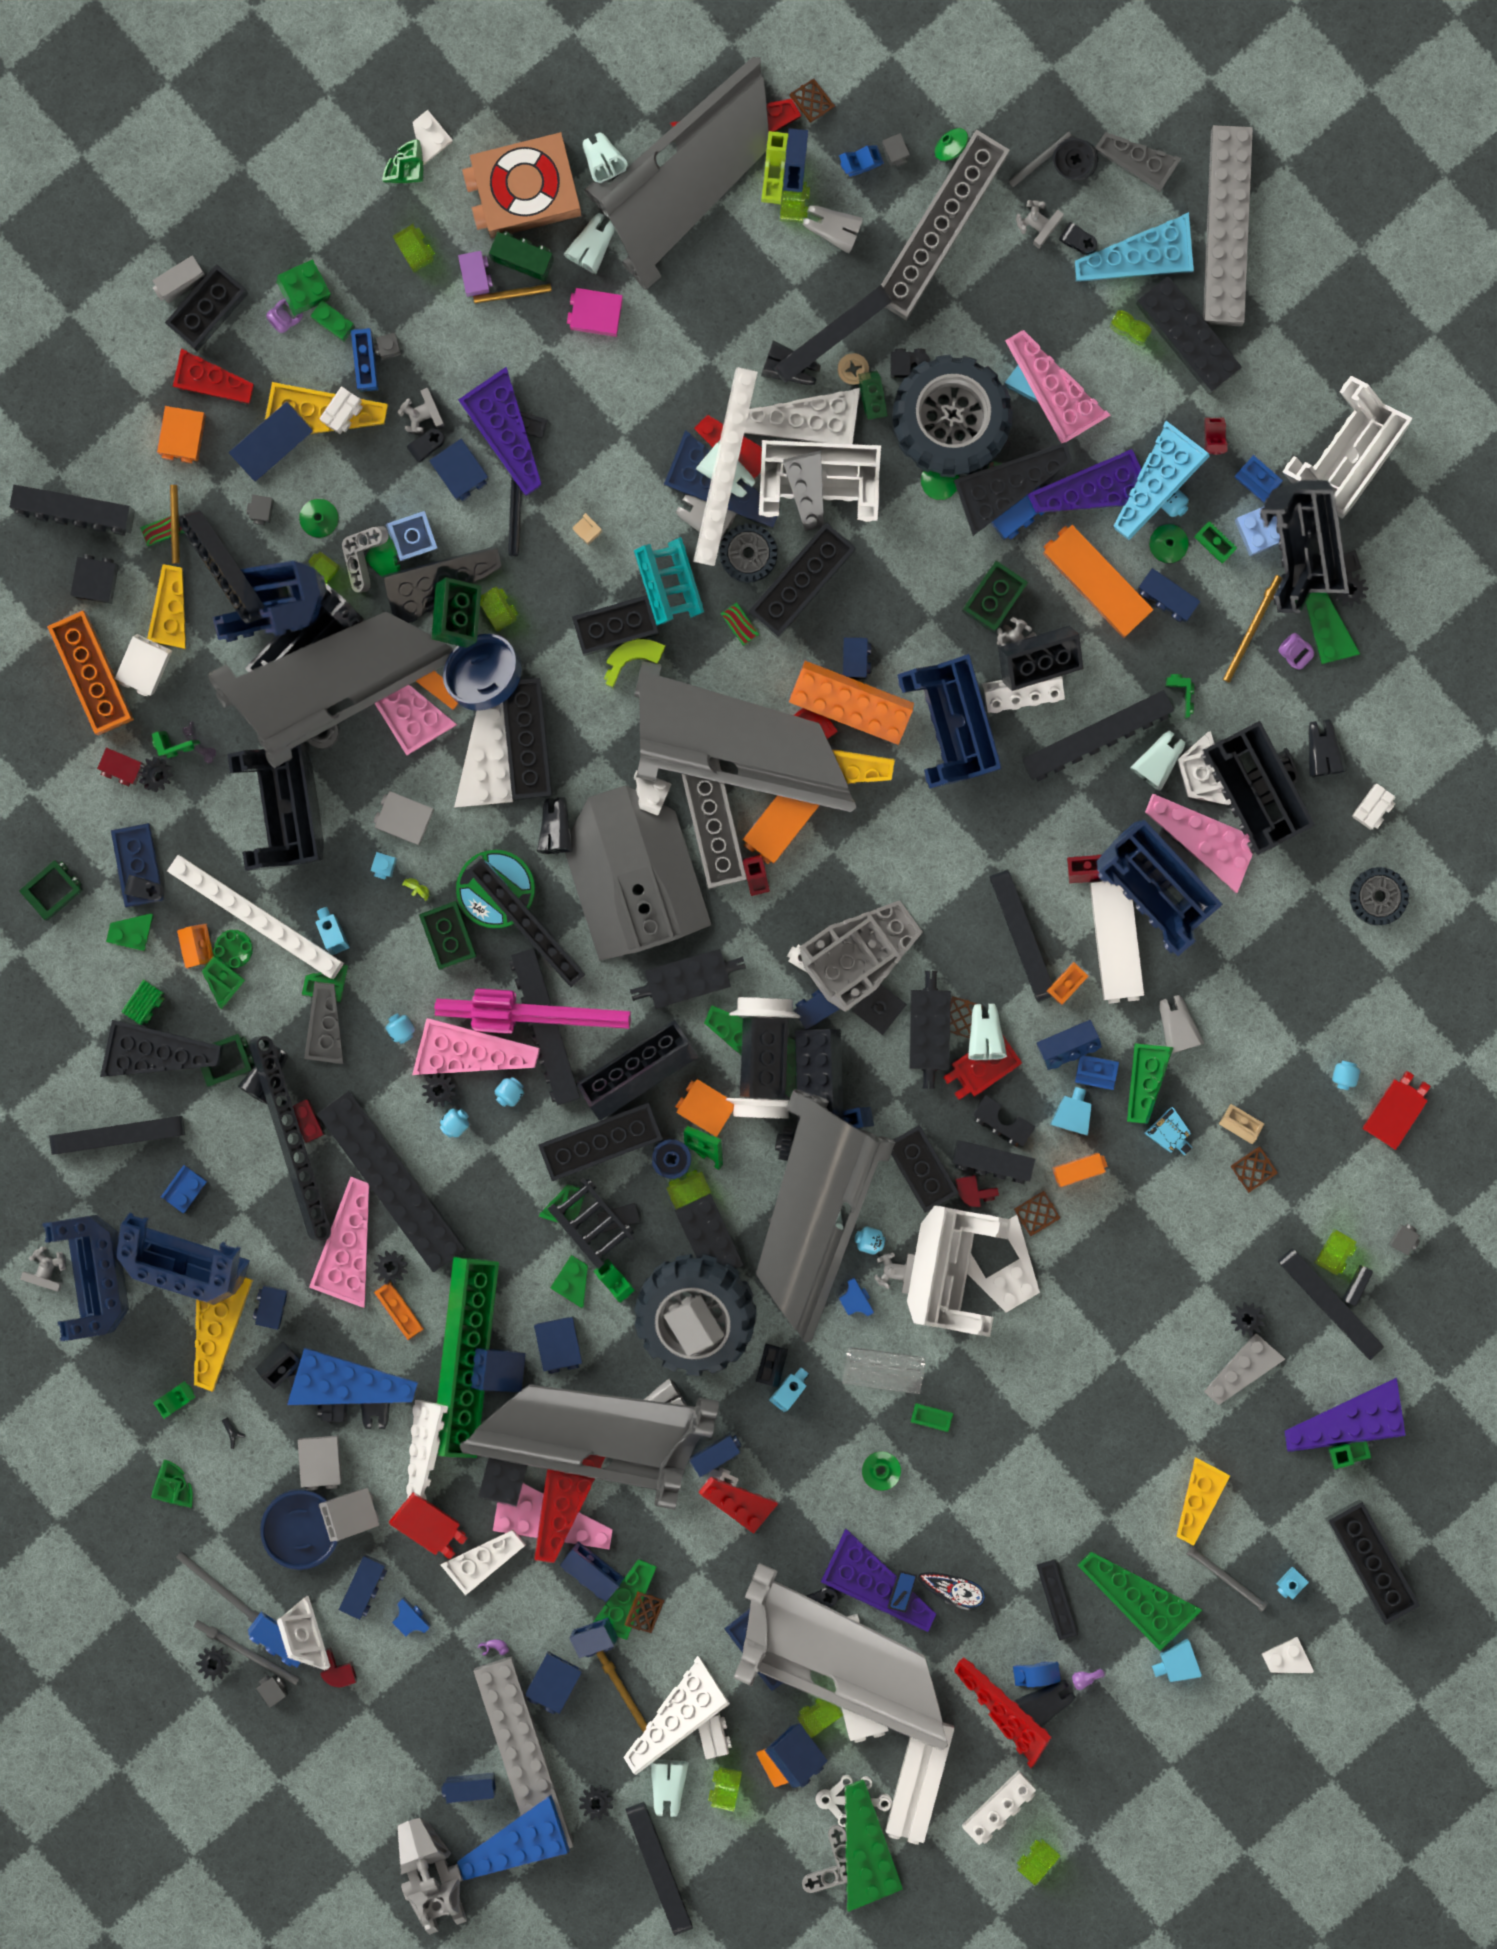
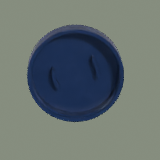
(482, 673)
(295, 1530)

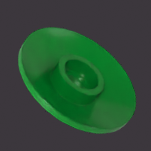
(951, 144)
(322, 527)
(1166, 553)
(881, 1481)

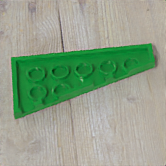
(1146, 1605)
(868, 1859)

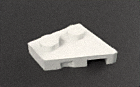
(431, 136)
(1288, 1658)

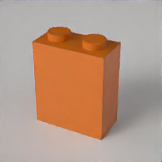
(181, 434)
(705, 1107)
(1079, 1169)

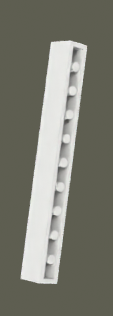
(725, 466)
(255, 917)

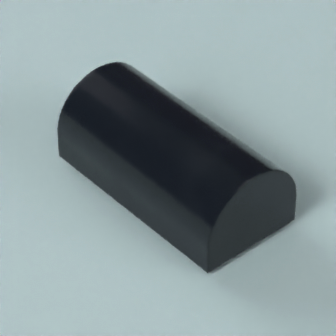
(1357, 1285)

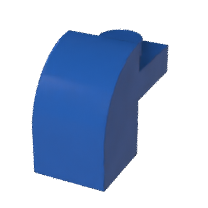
(861, 160)
(1037, 1675)

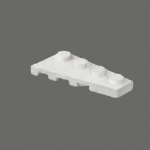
(477, 1564)

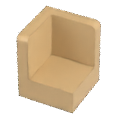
(587, 529)

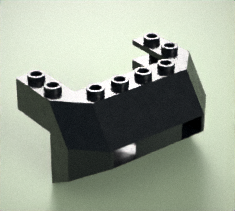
(1308, 542)
(333, 617)
(1257, 788)
(288, 809)

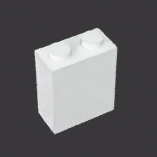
(143, 665)

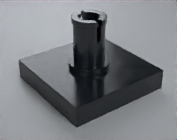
(879, 1009)

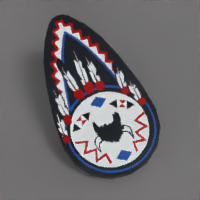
(954, 1590)

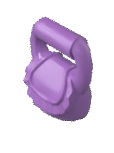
(280, 318)
(1291, 649)
(1083, 1679)

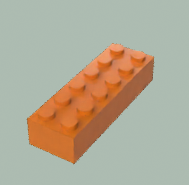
(90, 673)
(851, 702)

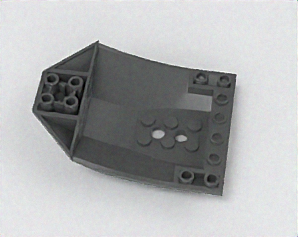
(627, 846)

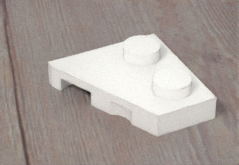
(651, 794)

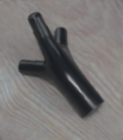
(232, 1432)

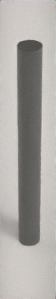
(1037, 162)

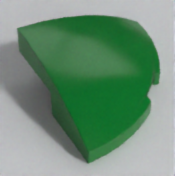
(406, 165)
(383, 558)
(171, 1486)

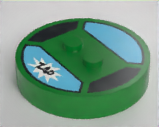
(478, 904)

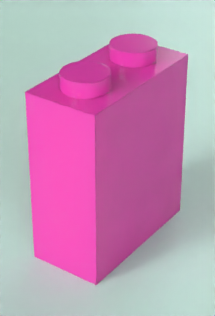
(595, 312)

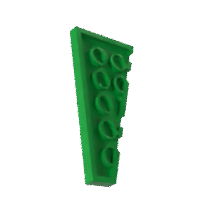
(730, 1030)

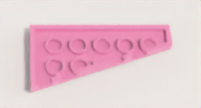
(1059, 395)
(413, 718)
(1210, 841)
(459, 1049)
(344, 1256)
(527, 1516)

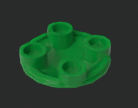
(938, 487)
(233, 948)

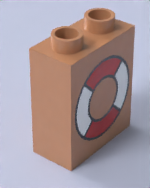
(522, 185)

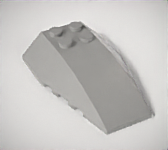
(859, 953)

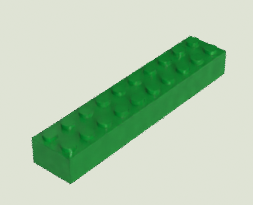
(465, 1331)

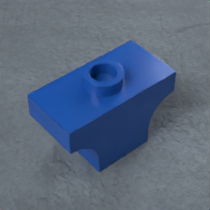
(855, 1299)
(410, 1618)

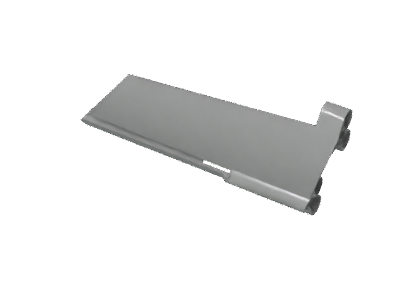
(871, 1672)

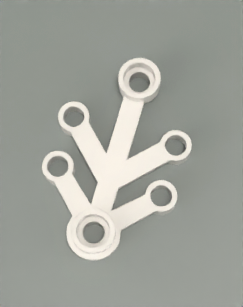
(833, 1799)

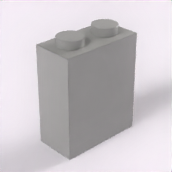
(178, 280)
(403, 818)
(693, 1324)
(319, 1462)
(349, 1514)

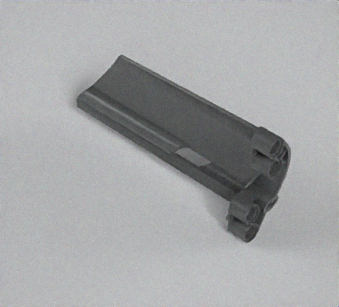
(291, 695)
(771, 748)
(564, 1426)

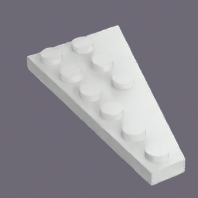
(809, 419)
(486, 765)
(424, 1444)
(681, 1713)

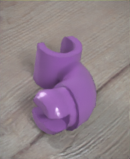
(499, 1645)

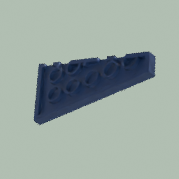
(690, 481)

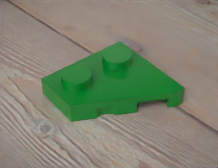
(339, 982)

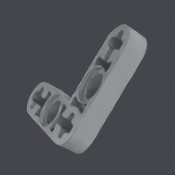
(356, 553)
(837, 1870)

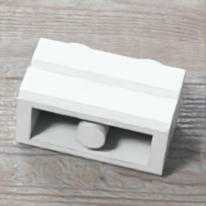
(341, 410)
(1374, 806)
(714, 1738)

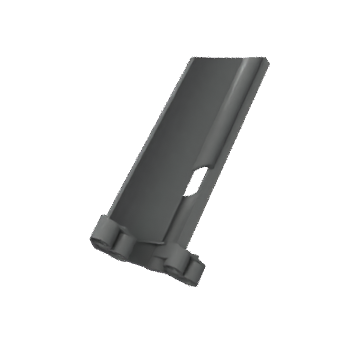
(714, 148)
(803, 1245)

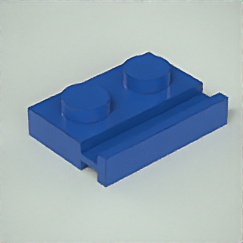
(1258, 478)
(1096, 1072)
(183, 1189)

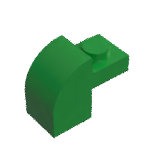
(614, 1280)
(174, 1399)
(1347, 1454)

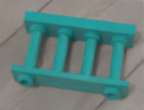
(653, 583)

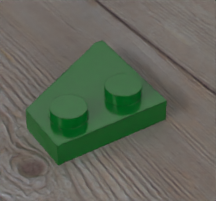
(131, 932)
(221, 980)
(704, 1145)
(566, 1193)
(572, 1281)

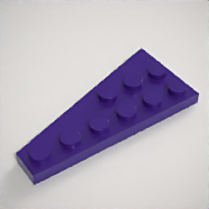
(499, 420)
(1095, 487)
(1360, 1419)
(866, 1578)

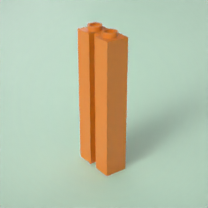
(1097, 580)
(778, 827)

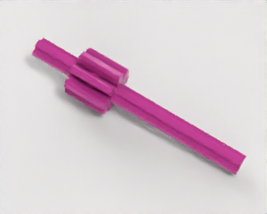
(498, 1012)

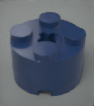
(682, 1161)

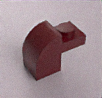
(1215, 435)
(756, 875)
(970, 1194)
(338, 1675)

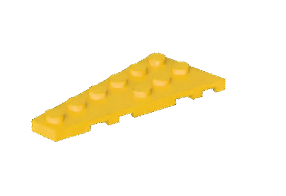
(313, 403)
(215, 1333)

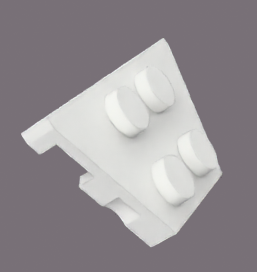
(1197, 776)
(303, 1636)

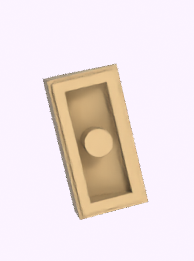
(1241, 1124)

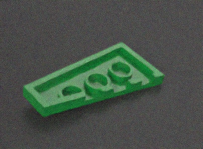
(1328, 629)
(1147, 1075)
(622, 1599)

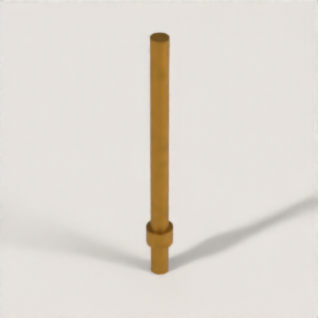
(1269, 595)
(609, 1667)

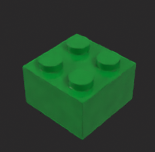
(303, 287)

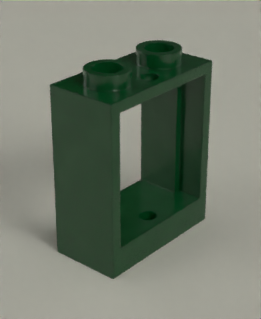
(872, 395)
(37, 904)
(247, 1059)

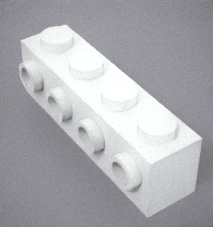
(1000, 697)
(999, 1807)

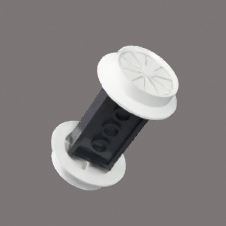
(763, 1057)

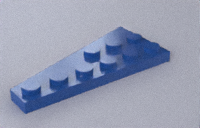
(339, 1381)
(526, 1840)

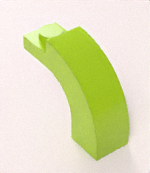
(774, 167)
(636, 649)

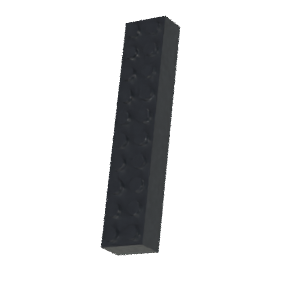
(391, 1181)

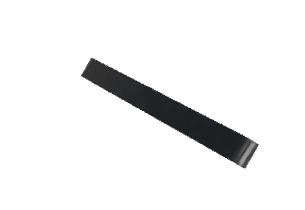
(283, 1131)

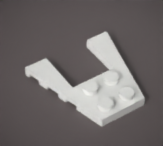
(1014, 1282)

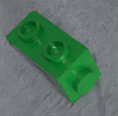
(1177, 681)
(162, 745)

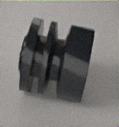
(1065, 163)

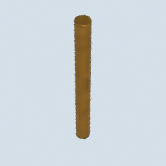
(512, 293)
(174, 524)

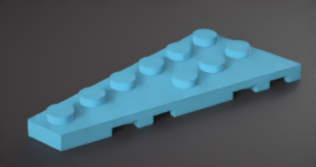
(1151, 252)
(1163, 473)

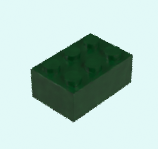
(521, 256)
(994, 596)
(456, 612)
(447, 935)

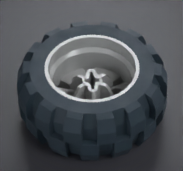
(975, 386)
(707, 1277)

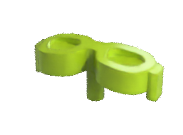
(422, 890)

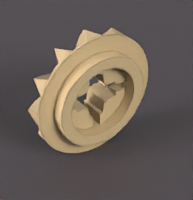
(844, 365)

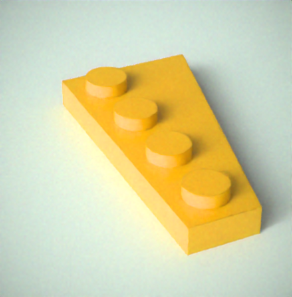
(168, 614)
(864, 767)
(1201, 1497)

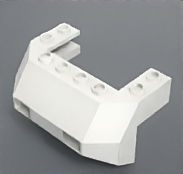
(1357, 448)
(847, 474)
(943, 1265)

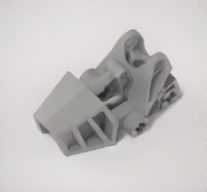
(417, 1849)

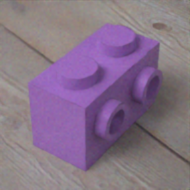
(474, 273)

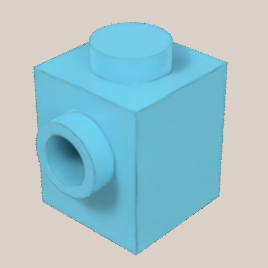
(383, 865)
(1291, 1583)

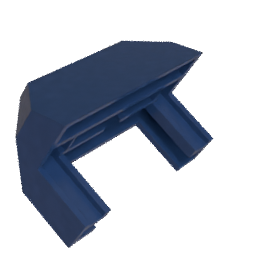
(281, 609)
(958, 720)
(1148, 884)
(179, 1263)
(96, 1274)

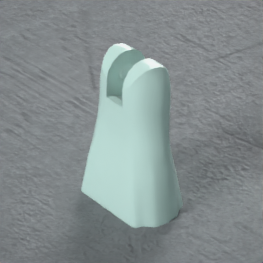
(603, 159)
(591, 244)
(707, 466)
(1158, 761)
(986, 1035)
(668, 1784)

